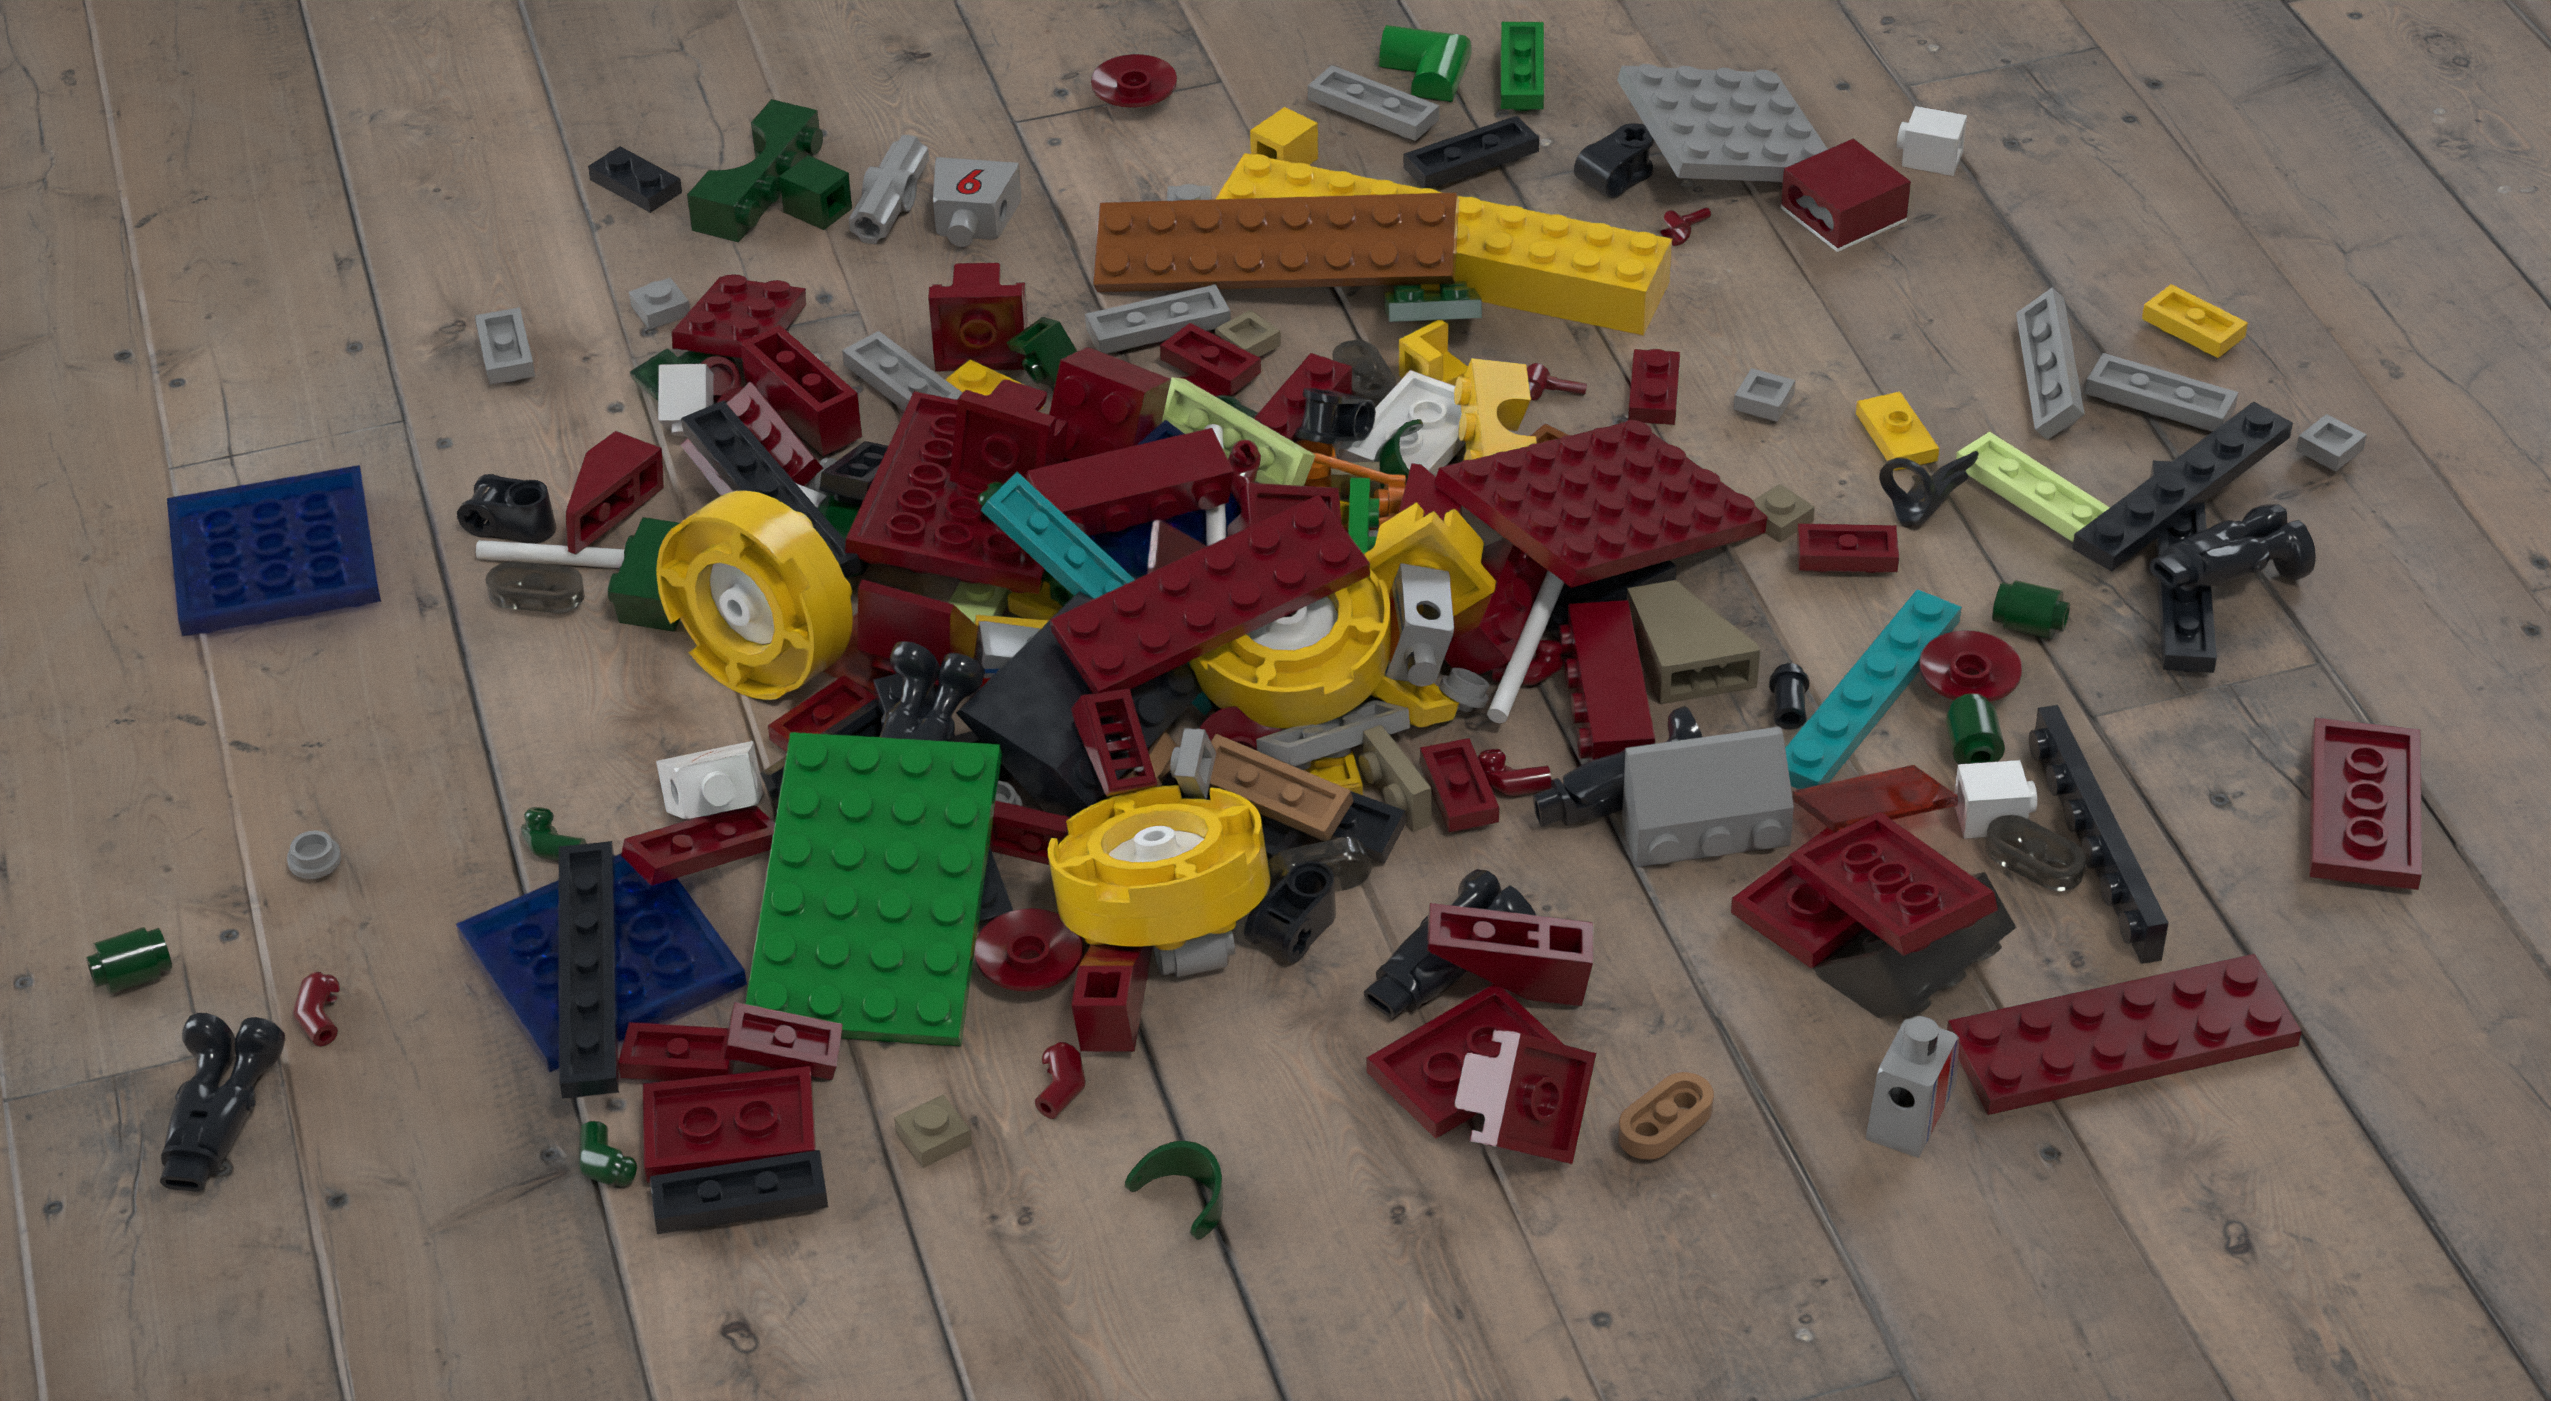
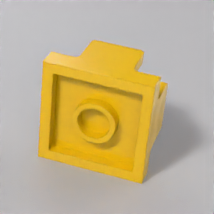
(1433, 545)

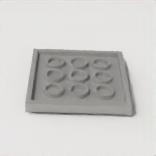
(1721, 121)

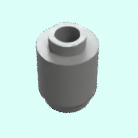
(1196, 955)

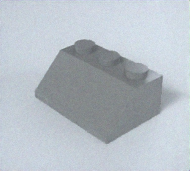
(1707, 797)

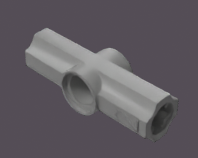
(889, 189)

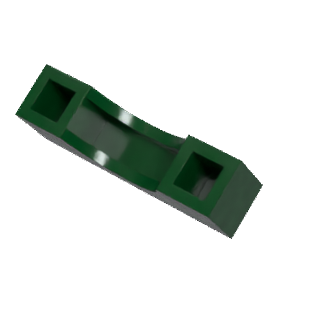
(734, 199)

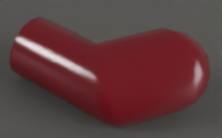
(1245, 463)
(1511, 780)
(1067, 1077)

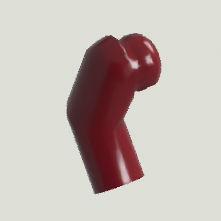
(1542, 666)
(309, 1006)

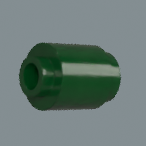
(2031, 609)
(1974, 730)
(129, 959)

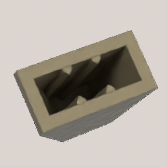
(1689, 645)

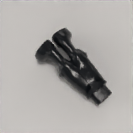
(2238, 550)
(918, 670)
(1598, 785)
(1418, 975)
(209, 1115)

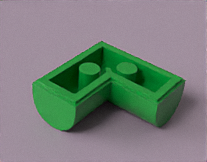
(1433, 55)

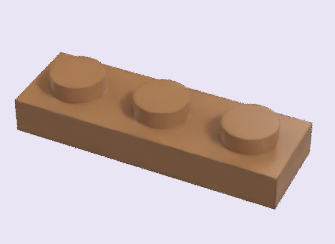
(1280, 789)

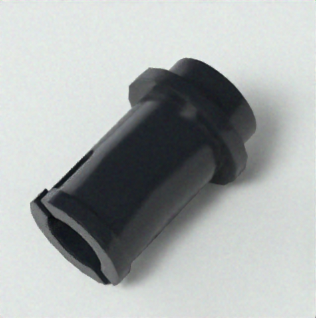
(1789, 689)

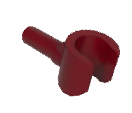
(1680, 226)
(1540, 379)

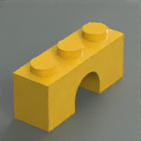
(1492, 403)

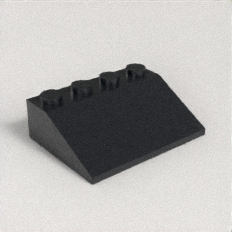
(1031, 719)

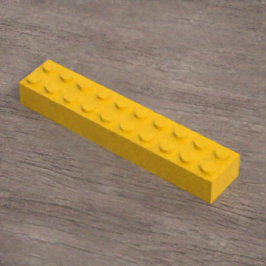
(1508, 252)

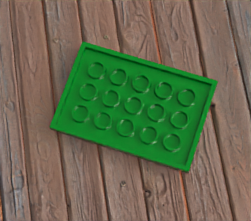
(876, 885)

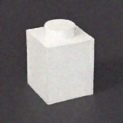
(1932, 140)
(683, 392)
(1991, 792)

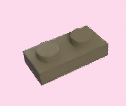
(1395, 777)

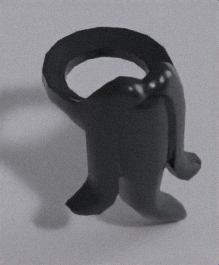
(1927, 491)

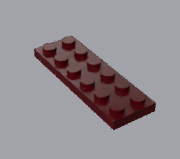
(1210, 597)
(2123, 1033)

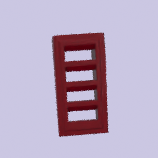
(1119, 706)

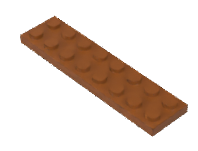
(1277, 242)

